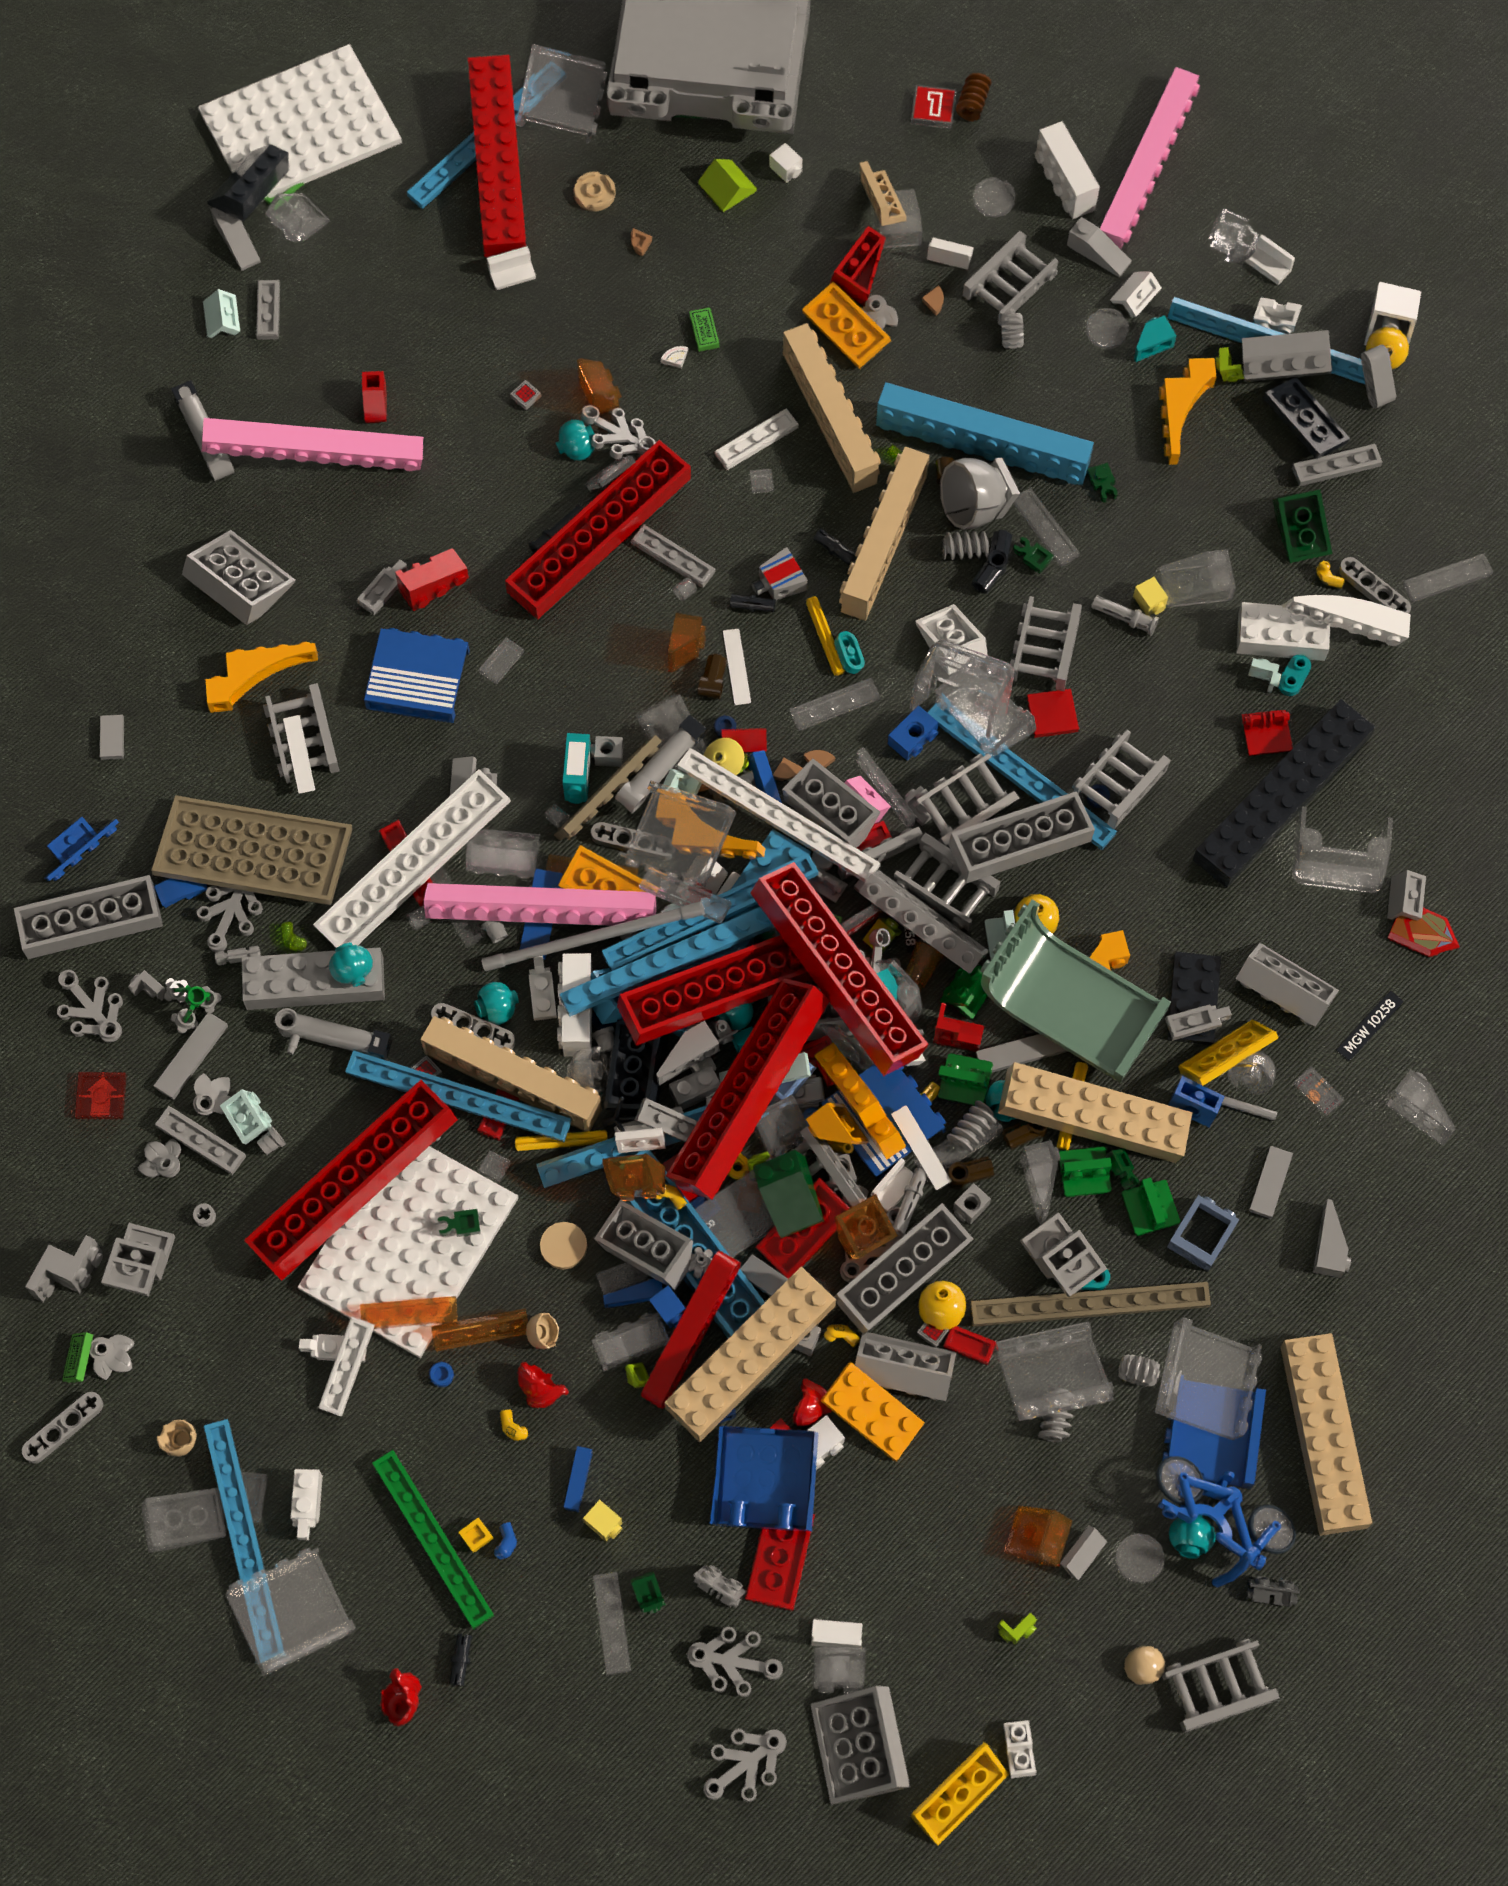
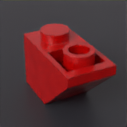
(374, 396)

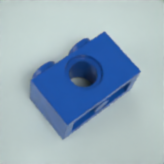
(919, 722)
(1197, 1099)
(668, 1306)

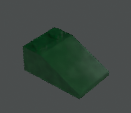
(1303, 525)
(789, 1193)

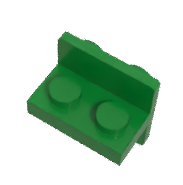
(965, 992)
(964, 1079)
(1085, 1171)
(1150, 1206)

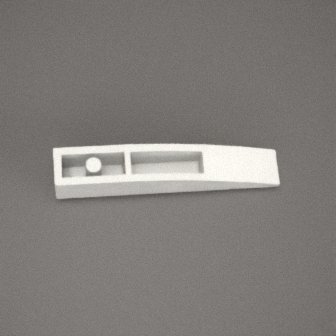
(1354, 615)

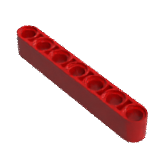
(691, 1329)

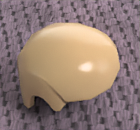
(542, 1331)
(177, 1438)
(1144, 1665)

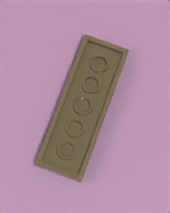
(603, 794)

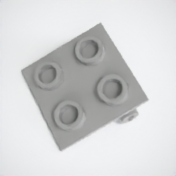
(711, 1577)

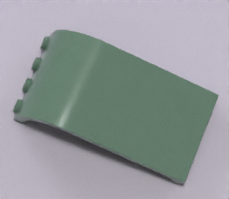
(1070, 996)

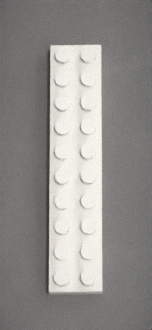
(412, 861)

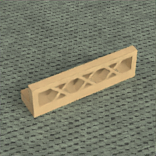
(879, 199)

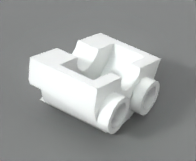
(1277, 316)

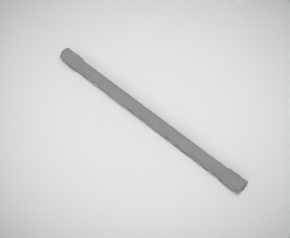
(684, 912)

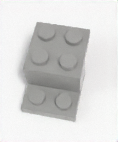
(1063, 1254)
(138, 1259)
(64, 1269)

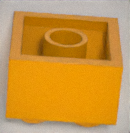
(835, 1124)

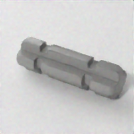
(236, 955)

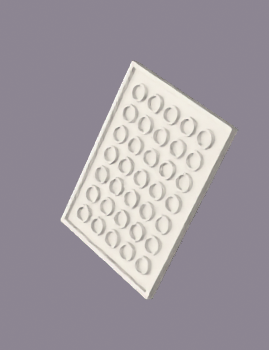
(314, 111)
(396, 1248)

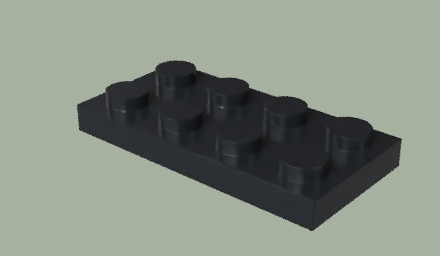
(1306, 418)
(1193, 986)

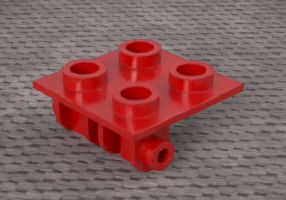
(1267, 732)

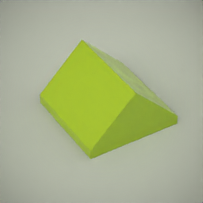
(726, 184)

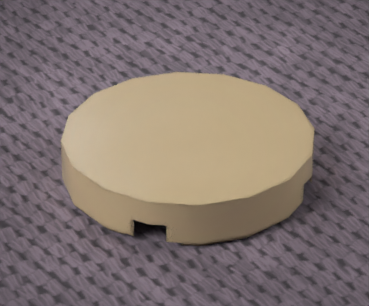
(594, 191)
(563, 1245)

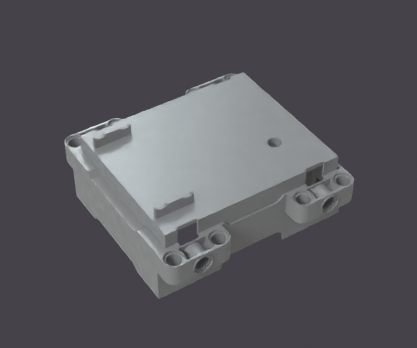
(710, 60)

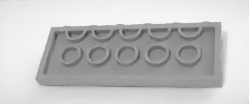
(923, 921)

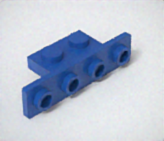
(74, 842)

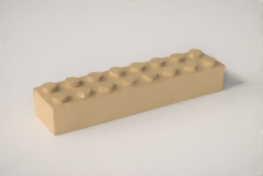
(831, 408)
(884, 533)
(510, 1073)
(1095, 1112)
(750, 1354)
(1326, 1434)

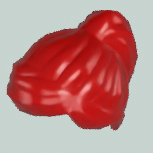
(538, 1386)
(810, 1407)
(400, 1697)

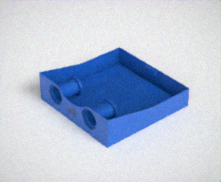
(765, 1478)

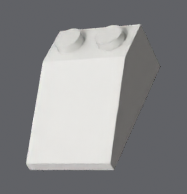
(951, 626)

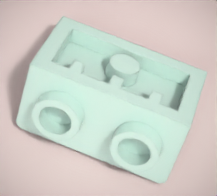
(246, 1115)

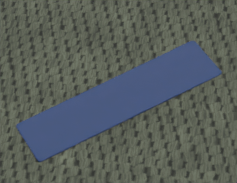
(540, 932)

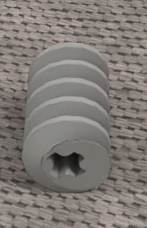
(965, 544)
(972, 1126)
(1054, 1426)

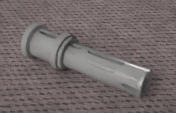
(1134, 618)

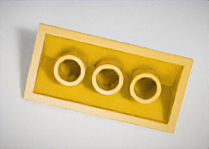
(960, 1794)

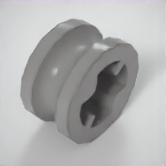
(202, 1222)

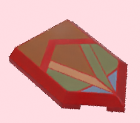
(1426, 936)

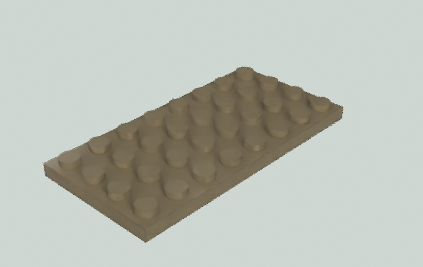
(252, 850)

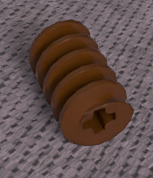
(973, 96)

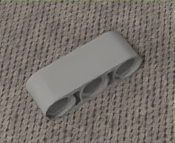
(1378, 376)

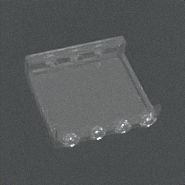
(562, 91)
(680, 834)
(1053, 1371)
(1208, 1381)
(288, 1611)

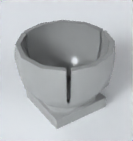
(979, 487)

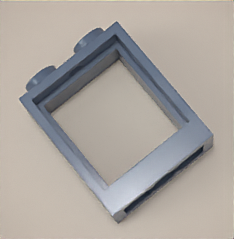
(1191, 1251)

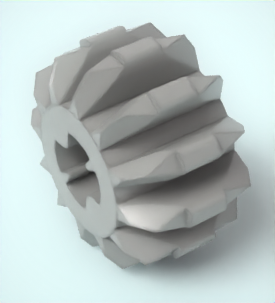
(1012, 330)
(1139, 1370)

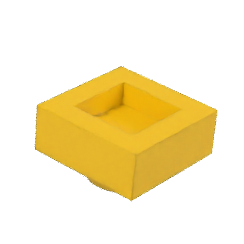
(475, 1535)

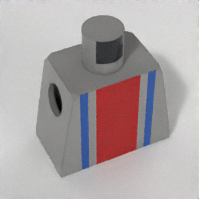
(780, 576)

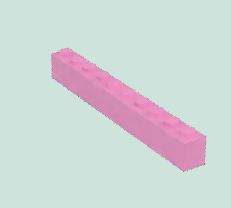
(1149, 155)
(312, 444)
(536, 904)

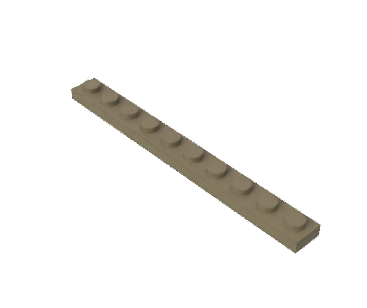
(1090, 1304)

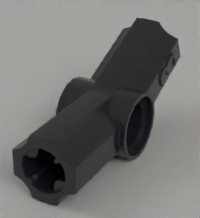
(998, 553)

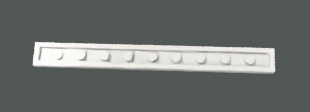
(778, 815)

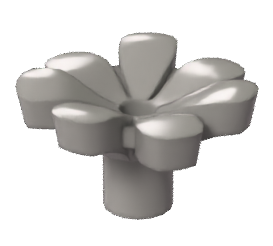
(697, 1265)

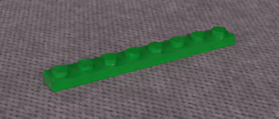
(433, 1539)

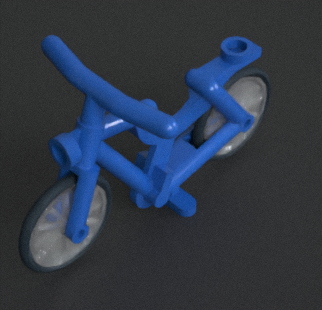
(1267, 1524)

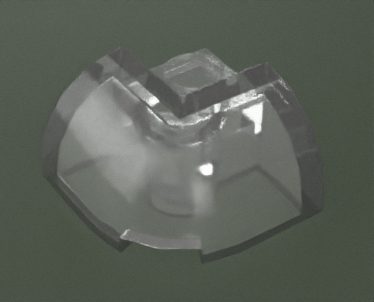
(1233, 236)

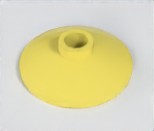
(731, 754)

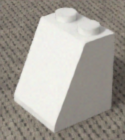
(1394, 308)

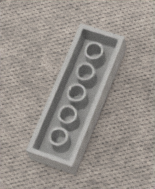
(1021, 837)
(88, 917)
(305, 981)
(902, 1268)

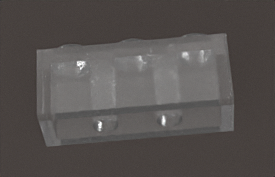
(630, 1341)

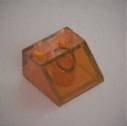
(597, 385)
(685, 640)
(635, 1176)
(864, 1228)
(1038, 1535)

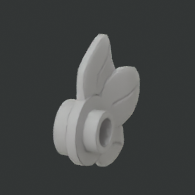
(883, 314)
(213, 1091)
(158, 1157)
(114, 1357)

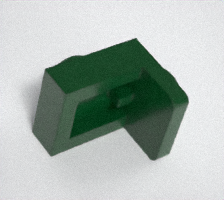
(647, 1593)

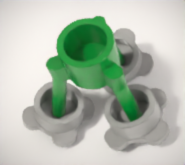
(194, 997)

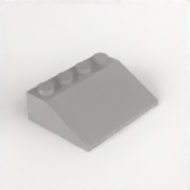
(237, 576)
(860, 1744)

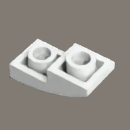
(1019, 1749)

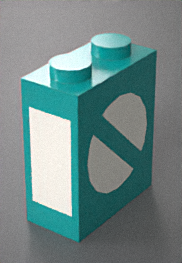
(577, 768)

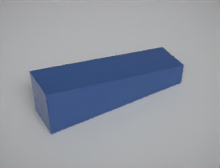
(762, 774)
(634, 1294)
(578, 1479)

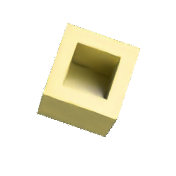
(1150, 597)
(603, 1521)

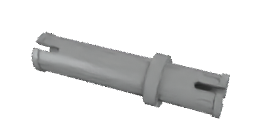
(913, 1193)

